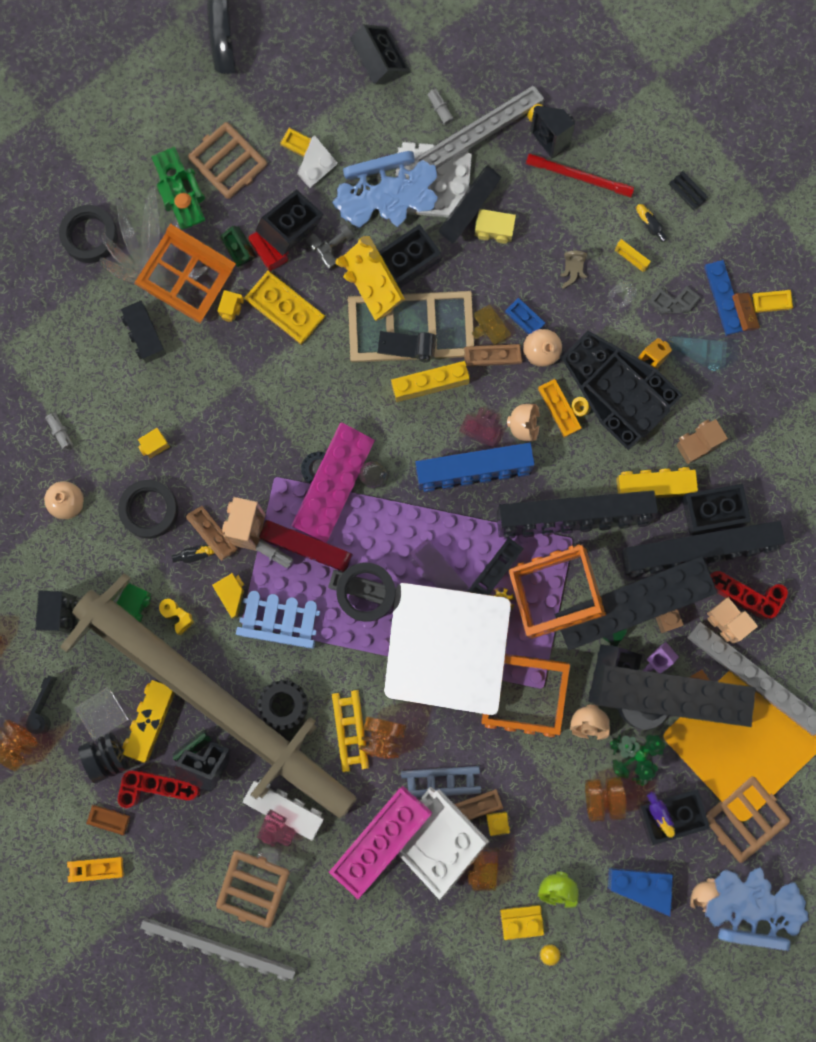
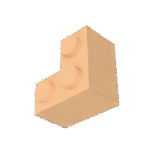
(732, 622)

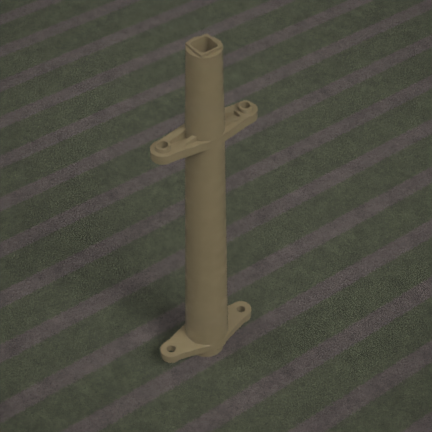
(187, 681)

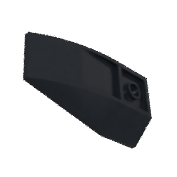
(620, 388)

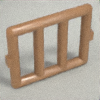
(217, 181)
(755, 844)
(228, 889)

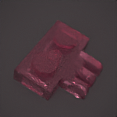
(481, 427)
(275, 830)

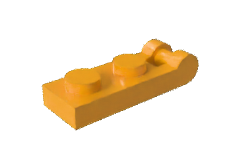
(96, 869)

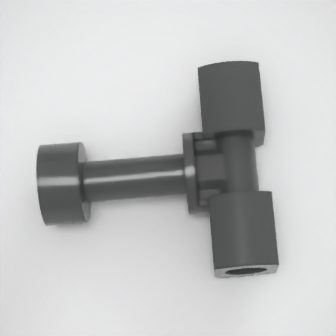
(325, 249)

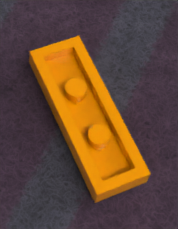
(559, 408)

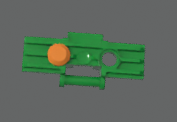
(172, 189)

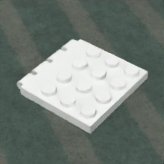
(450, 183)
(442, 845)

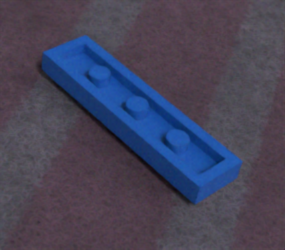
(723, 294)

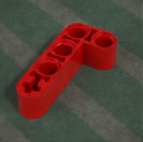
(743, 591)
(160, 788)

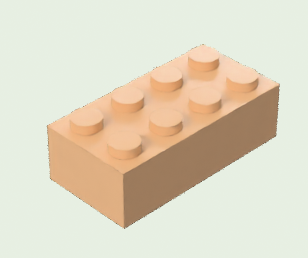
(244, 523)

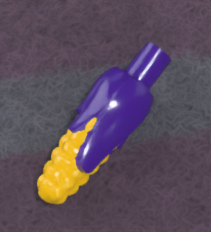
(660, 813)

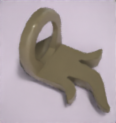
(574, 263)

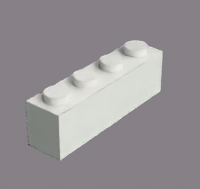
(298, 817)

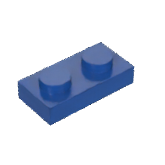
(524, 316)

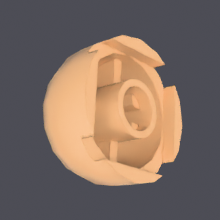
(542, 347)
(524, 422)
(64, 500)
(590, 721)
(704, 893)

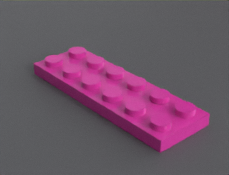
(333, 483)
(380, 842)

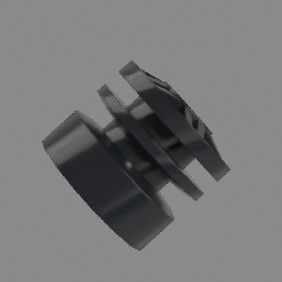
(100, 758)

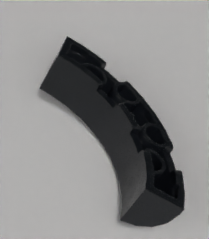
(219, 34)

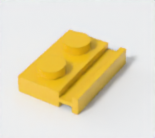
(522, 922)

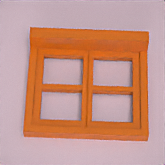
(198, 252)

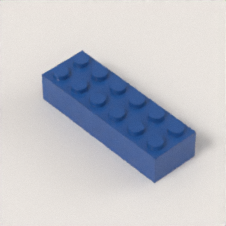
(474, 466)

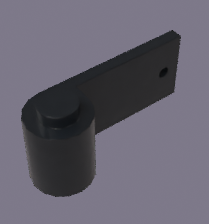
(405, 345)
(37, 722)

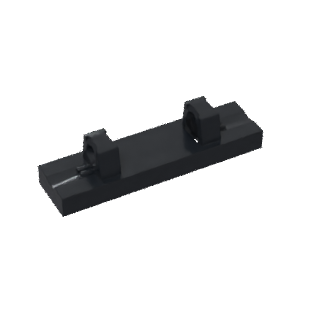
(497, 567)

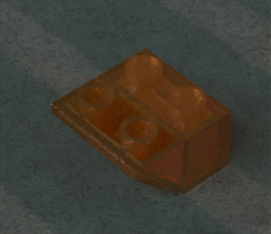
(484, 870)

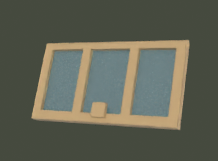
(438, 313)

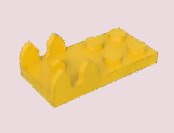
(371, 277)

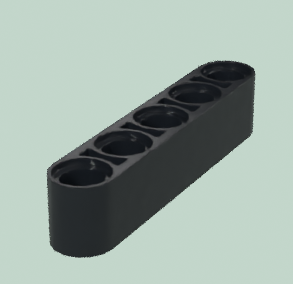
(470, 204)

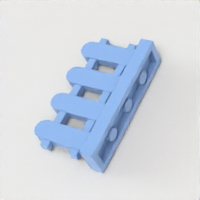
(268, 623)

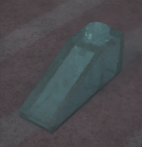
(704, 352)

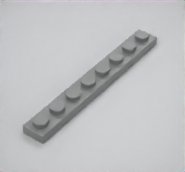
(481, 128)
(754, 677)
(226, 952)

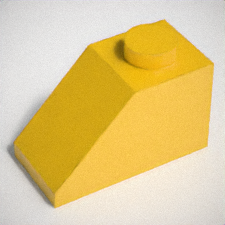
(231, 593)

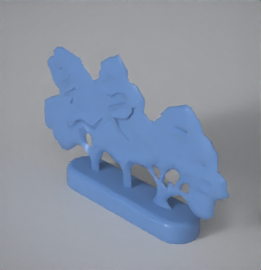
(392, 194)
(756, 903)

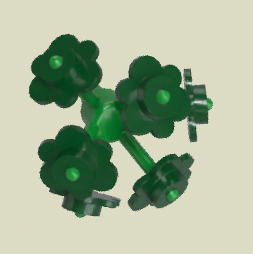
(631, 748)

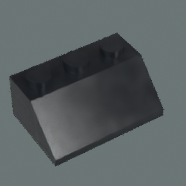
(379, 54)
(552, 129)
(614, 657)

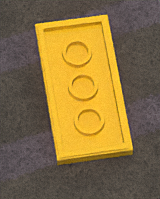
(284, 307)

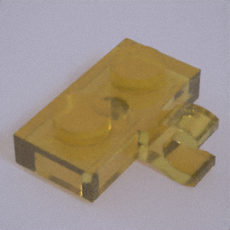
(490, 325)

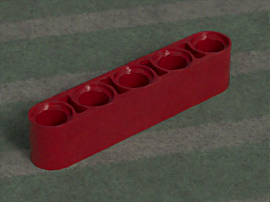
(305, 546)

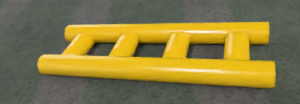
(341, 722)

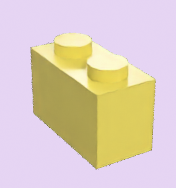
(494, 226)

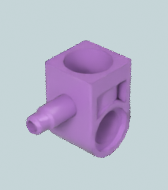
(661, 659)

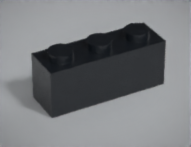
(142, 332)

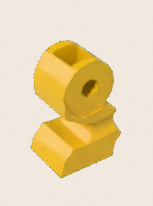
(170, 610)

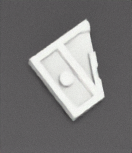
(315, 163)

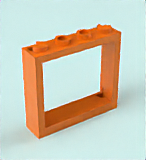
(541, 563)
(529, 728)

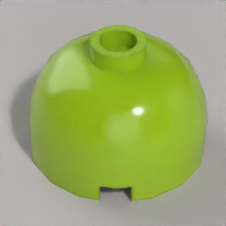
(559, 889)

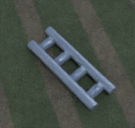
(451, 790)

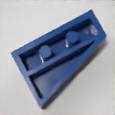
(644, 887)

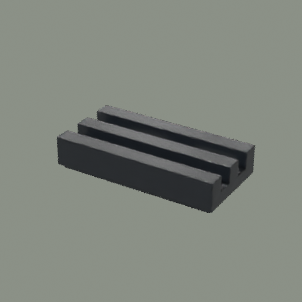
(691, 183)

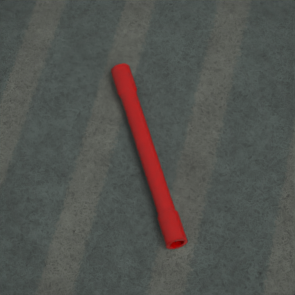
(542, 163)

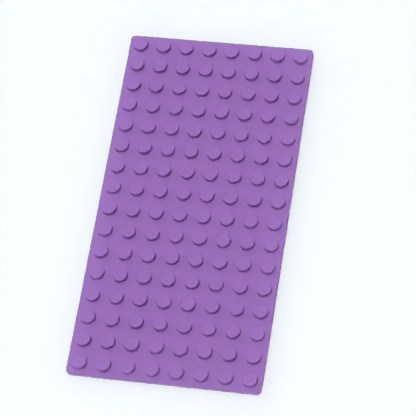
(385, 535)

